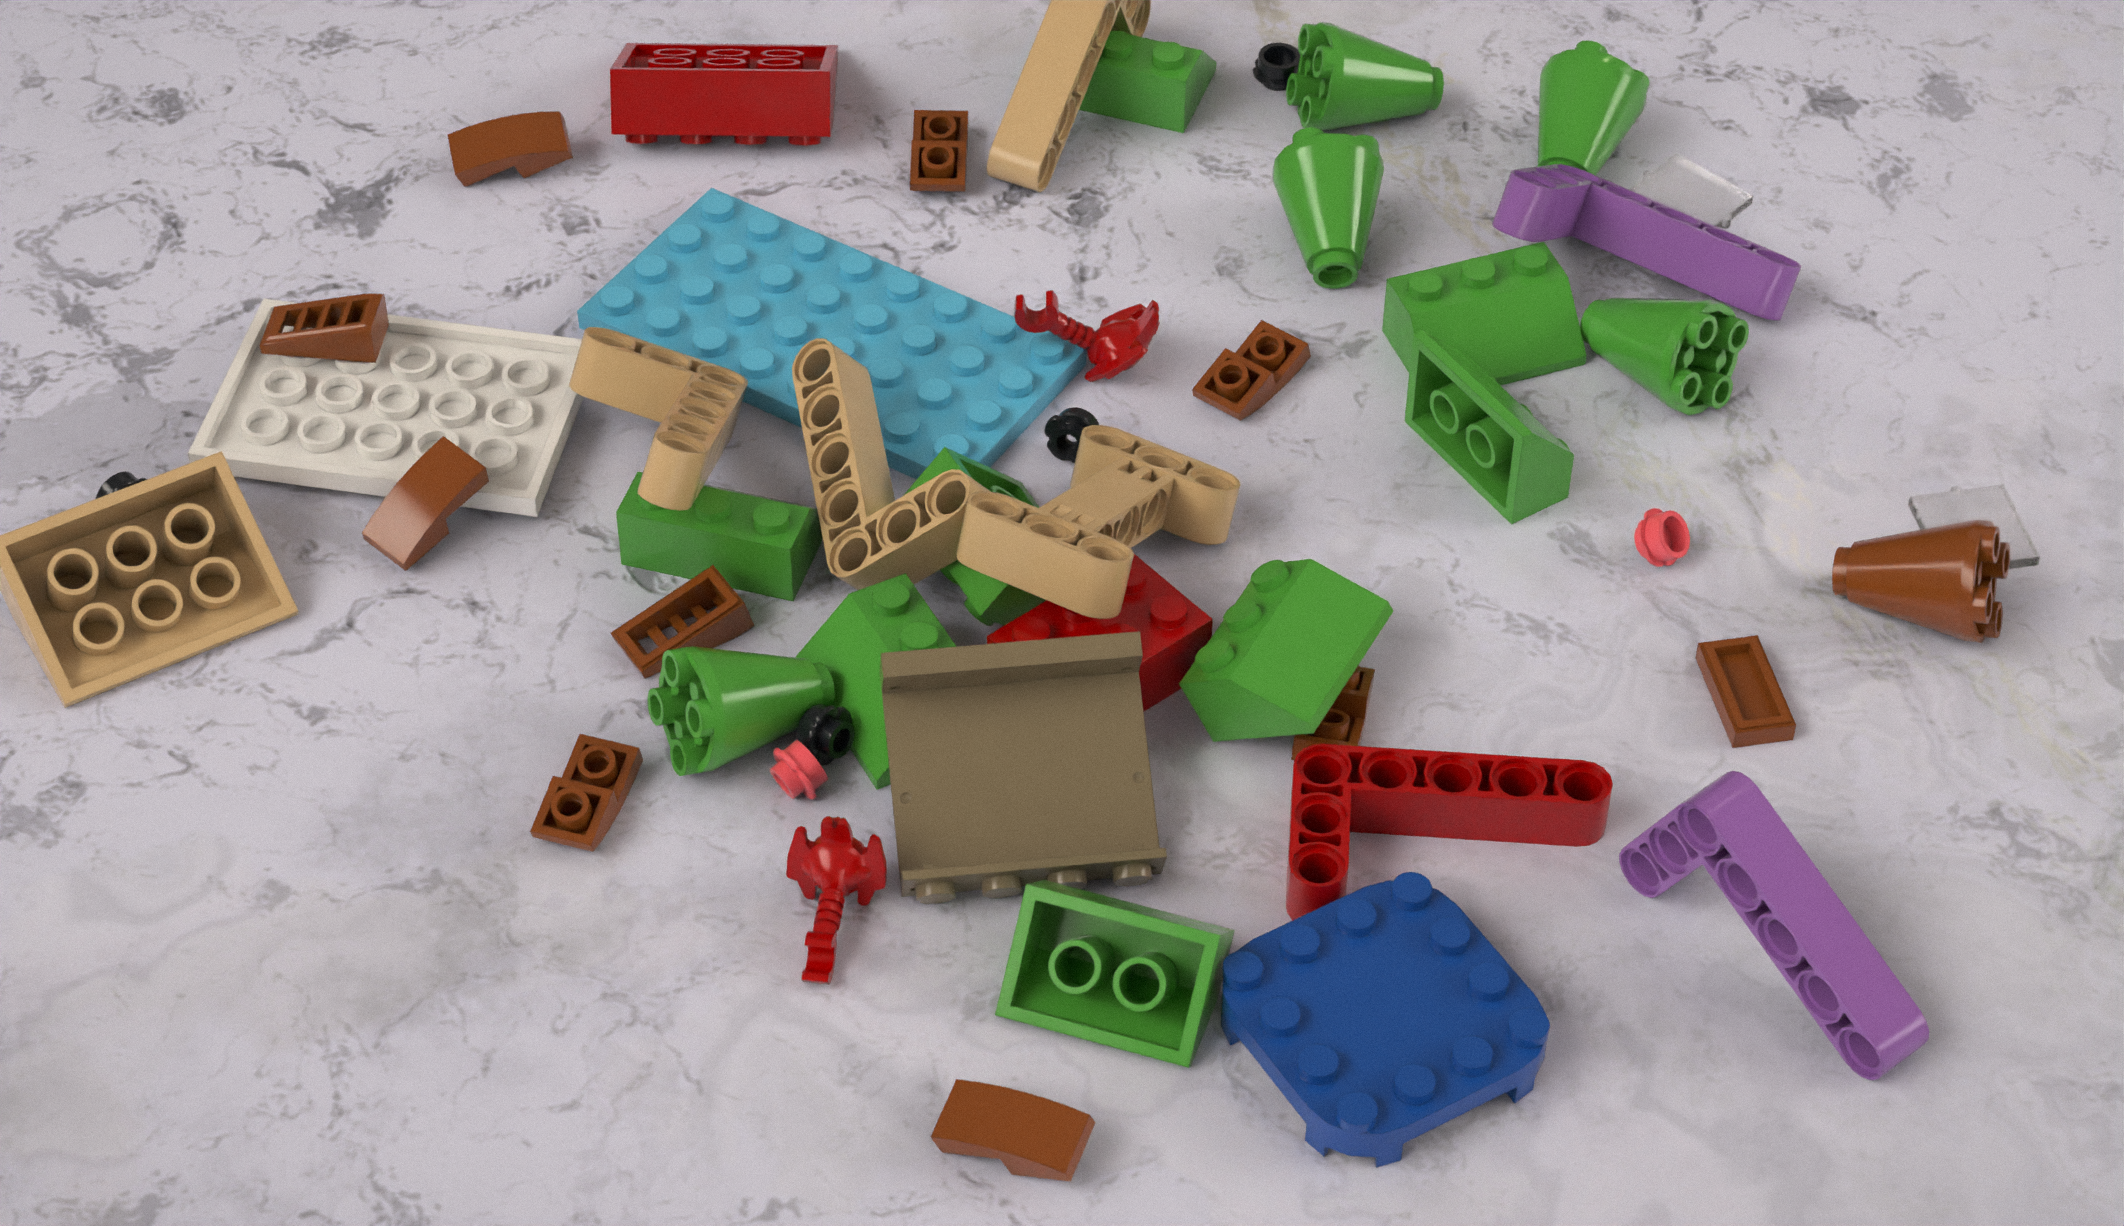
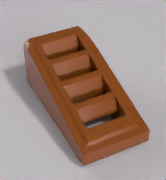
(341, 328)
(689, 600)

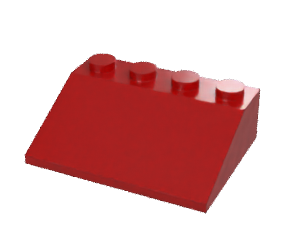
(724, 92)

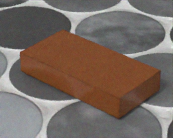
(1745, 691)

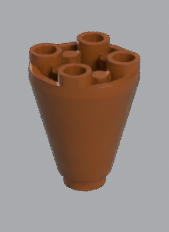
(1930, 577)

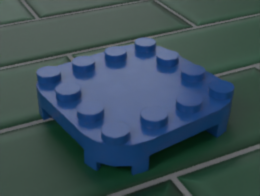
(1383, 1017)

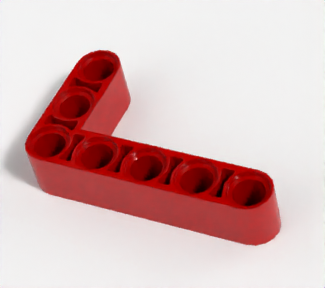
(1429, 796)

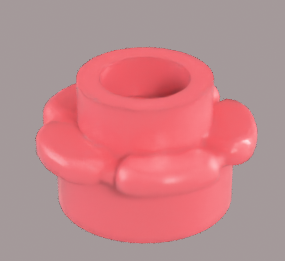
(1662, 537)
(797, 771)

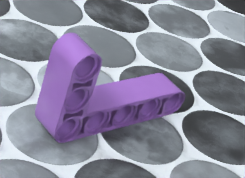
(1569, 202)
(1789, 912)

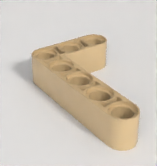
(1055, 85)
(683, 393)
(861, 523)

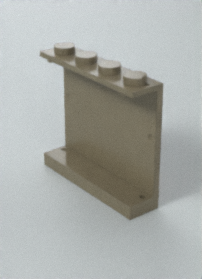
(1019, 766)

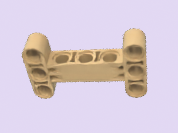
(1082, 540)

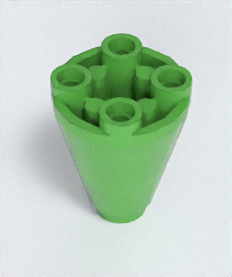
(1357, 80)
(1587, 106)
(1330, 200)
(1669, 347)
(731, 702)

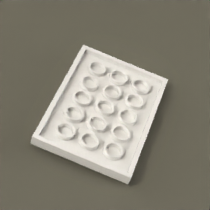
(368, 422)

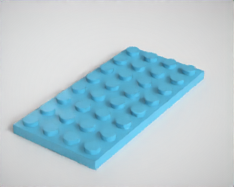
(758, 288)

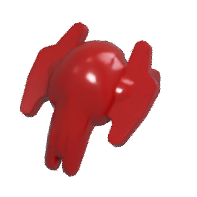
(1112, 347)
(838, 867)

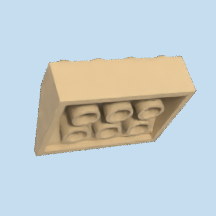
(141, 579)

